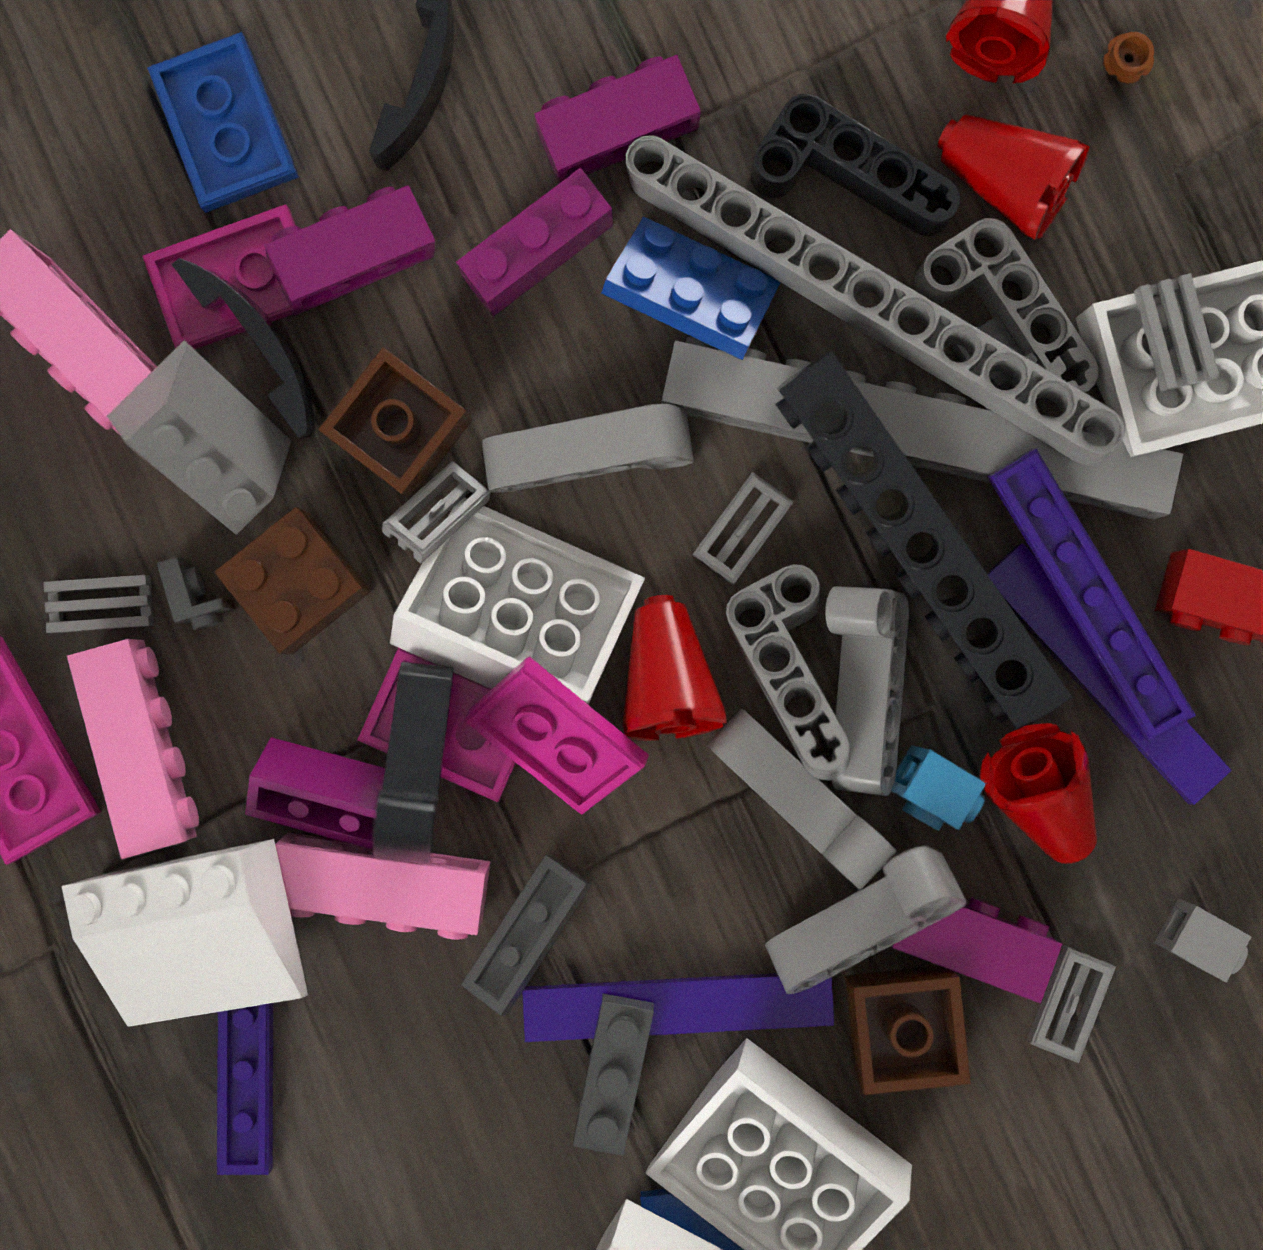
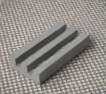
(1195, 327)
(410, 538)
(717, 563)
(56, 606)
(1052, 997)

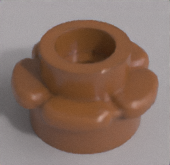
(1132, 44)

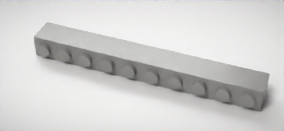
(930, 431)

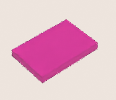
(234, 254)
(556, 736)
(467, 755)

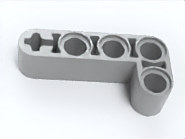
(1037, 301)
(589, 447)
(796, 678)
(869, 682)
(801, 799)
(910, 898)

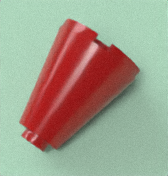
(1001, 38)
(1014, 168)
(668, 676)
(1045, 789)

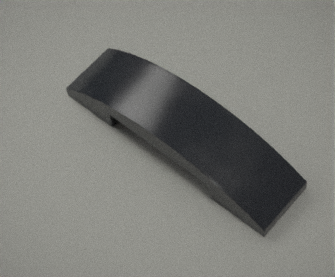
(401, 127)
(293, 395)

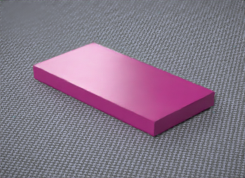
(38, 780)

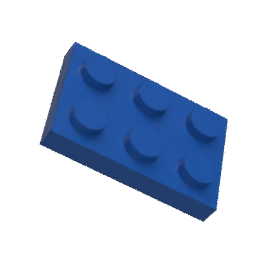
(691, 287)

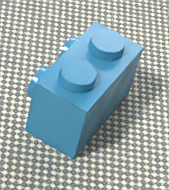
(937, 789)

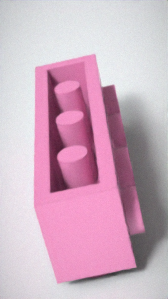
(133, 746)
(356, 887)

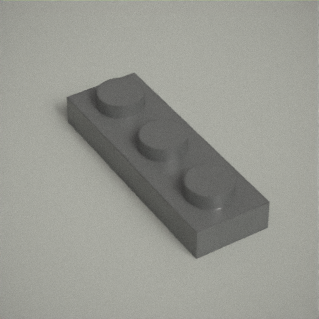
(526, 935)
(613, 1074)

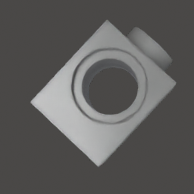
(1204, 940)

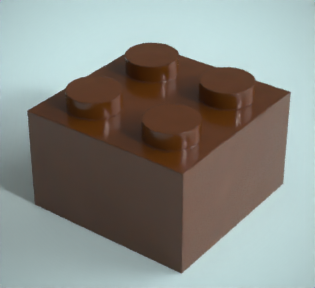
(396, 423)
(292, 581)
(907, 1029)

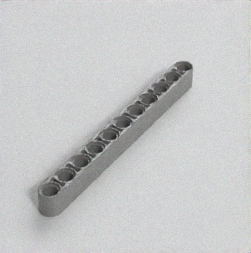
(879, 322)

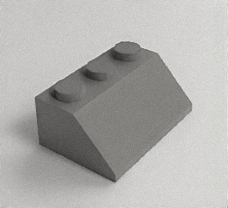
(204, 437)

